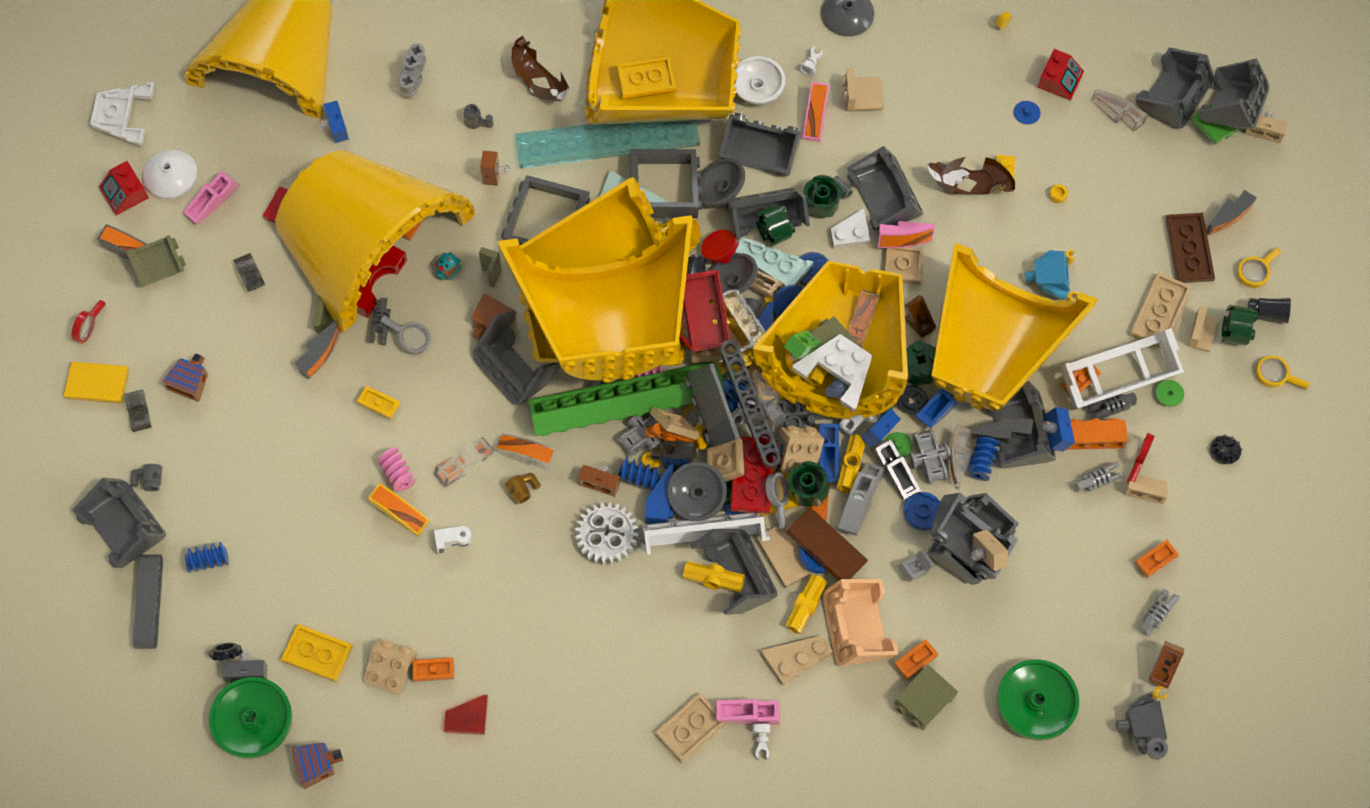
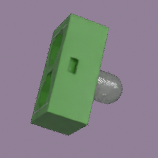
(801, 345)

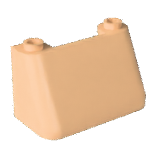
(856, 622)

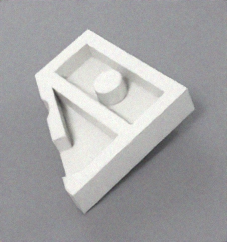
(851, 231)

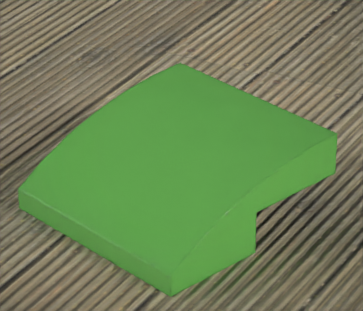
(1213, 131)

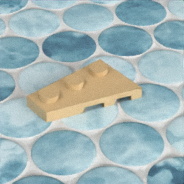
(796, 657)

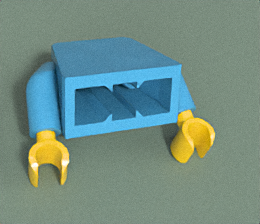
(1052, 274)

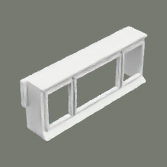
(1168, 346)
(691, 530)

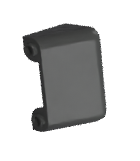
(1178, 88)
(1239, 95)
(884, 188)
(1022, 452)
(989, 512)
(120, 520)
(955, 530)

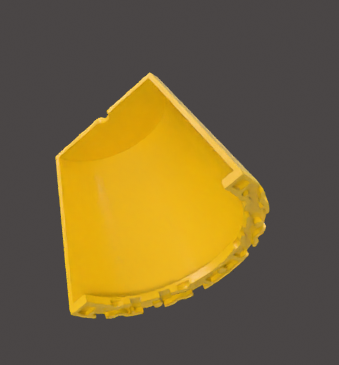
(701, 53)
(350, 214)
(595, 235)
(612, 315)

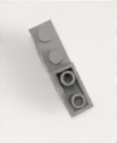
(860, 498)

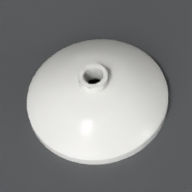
(759, 72)
(171, 182)

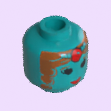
(447, 266)

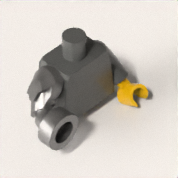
(1146, 725)

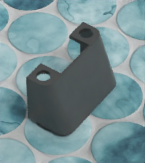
(760, 145)

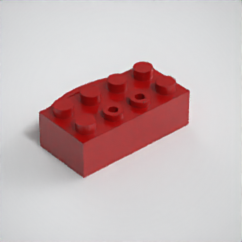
(698, 313)

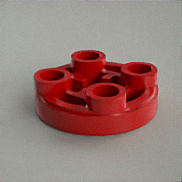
(719, 246)

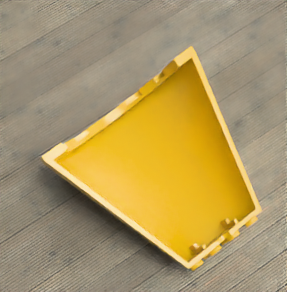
(276, 43)
(835, 294)
(996, 333)

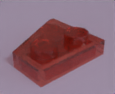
(467, 717)

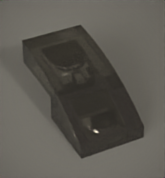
(249, 272)
(138, 410)

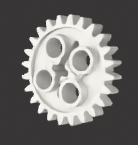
(609, 516)

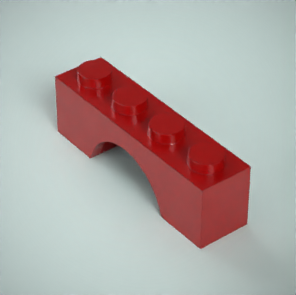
(390, 263)

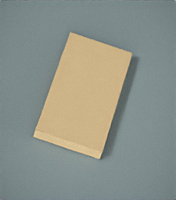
(1160, 307)

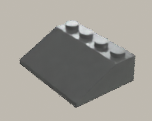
(711, 405)

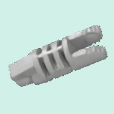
(1098, 478)
(1158, 612)

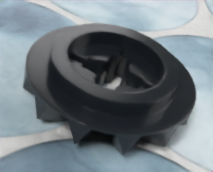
(910, 392)
(1225, 457)
(225, 651)

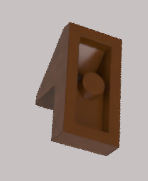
(919, 316)

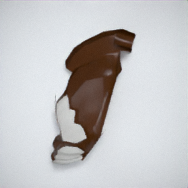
(526, 66)
(988, 179)

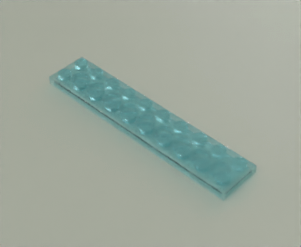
(602, 141)

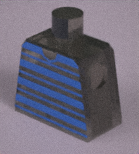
(675, 453)

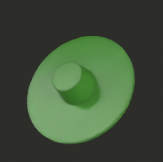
(1170, 393)
(902, 443)

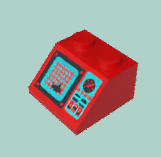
(1061, 75)
(122, 188)

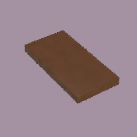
(1190, 247)
(826, 545)

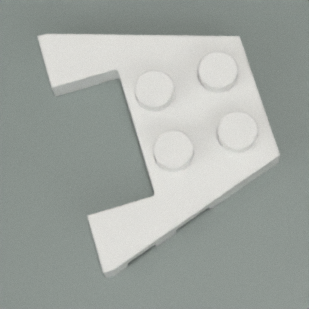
(113, 111)
(843, 361)

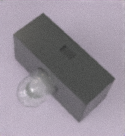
(244, 668)

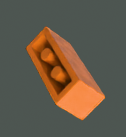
(1099, 434)

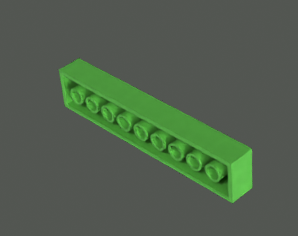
(612, 400)

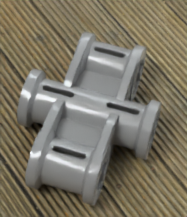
(414, 66)
(635, 439)
(930, 456)

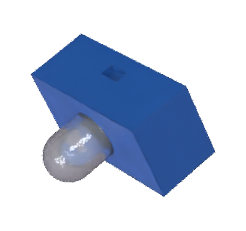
(334, 122)
(879, 427)
(1059, 429)

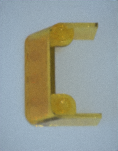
(743, 325)

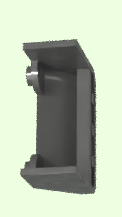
(743, 209)
(505, 366)
(738, 554)

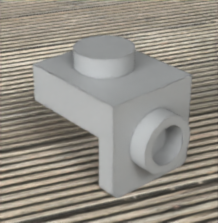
(916, 566)

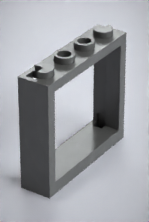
(671, 156)
(581, 196)

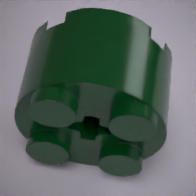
(822, 196)
(774, 225)
(1238, 325)
(918, 354)
(800, 487)

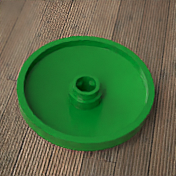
(1038, 699)
(250, 717)

